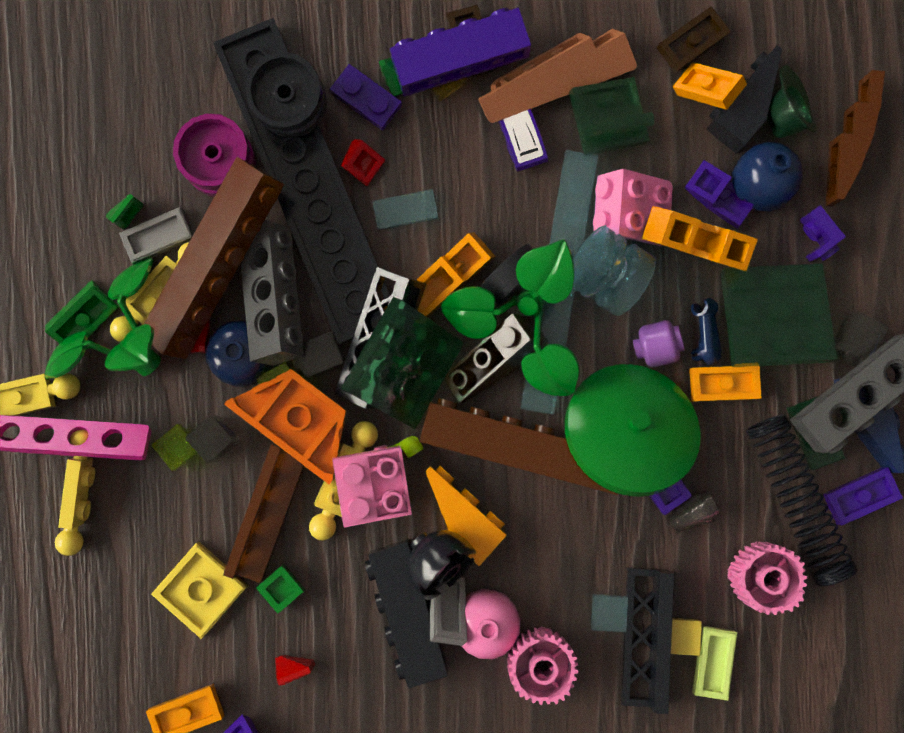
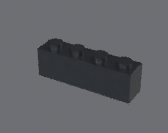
(407, 616)

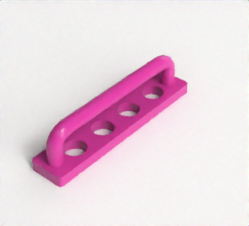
(132, 447)

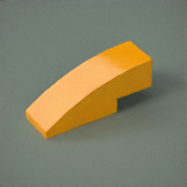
(453, 271)

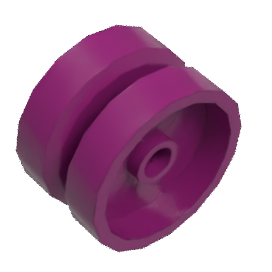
(203, 140)

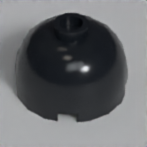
(438, 560)

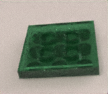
(778, 315)
(403, 363)

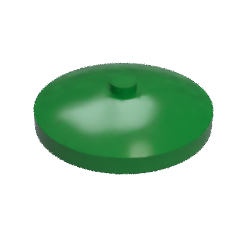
(632, 430)

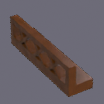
(265, 516)

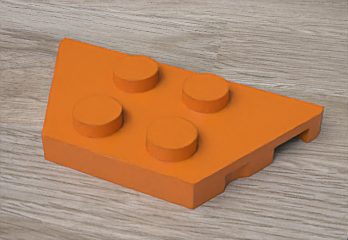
(295, 419)

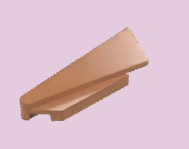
(555, 72)

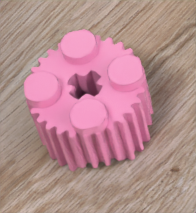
(786, 581)
(540, 684)

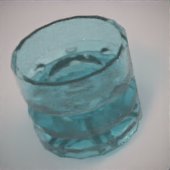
(612, 270)

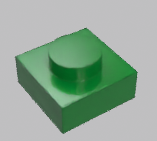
(280, 588)

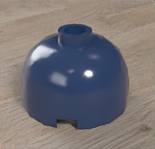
(767, 176)
(229, 356)

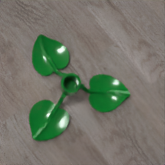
(545, 277)
(132, 352)

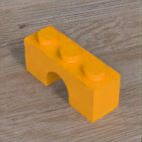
(699, 238)

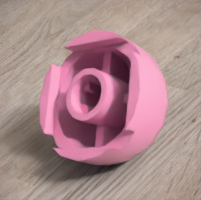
(490, 623)

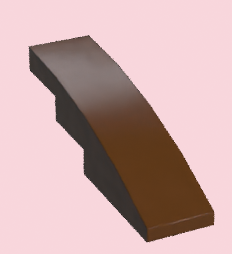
(851, 146)

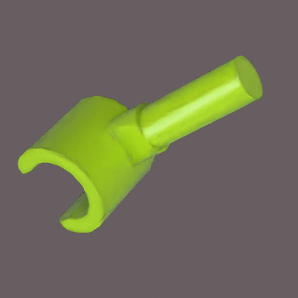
(410, 446)

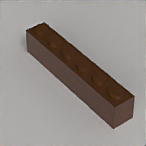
(212, 257)
(502, 442)

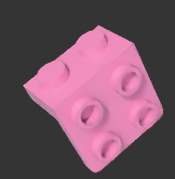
(626, 201)

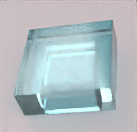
(609, 613)

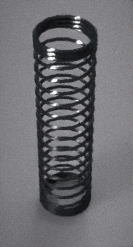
(824, 576)

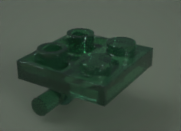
(610, 116)

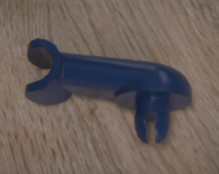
(709, 341)

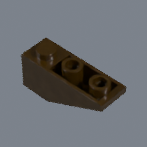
(493, 357)

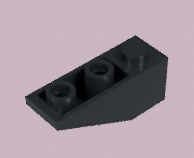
(750, 109)

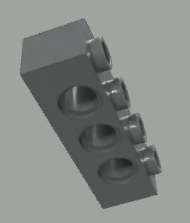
(271, 297)
(815, 419)

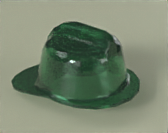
(790, 107)

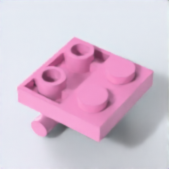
(372, 486)

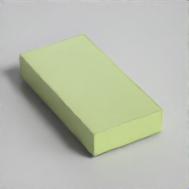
(715, 663)

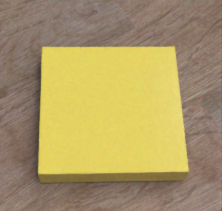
(198, 590)

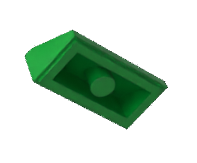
(82, 313)

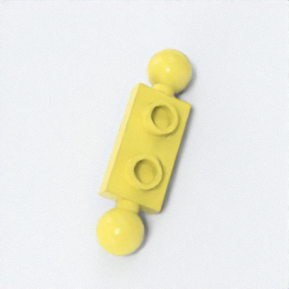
(144, 300)
(36, 393)
(74, 505)
(323, 525)

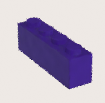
(460, 51)

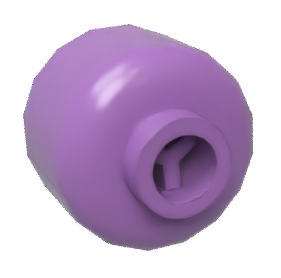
(659, 343)

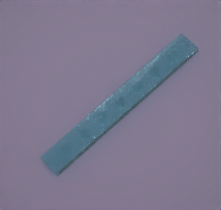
(568, 224)

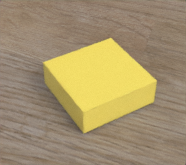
(686, 636)

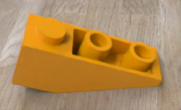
(463, 516)

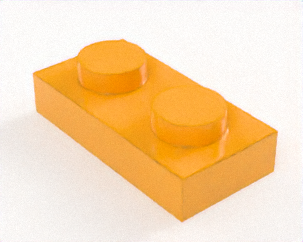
(710, 85)
(725, 383)
(186, 712)

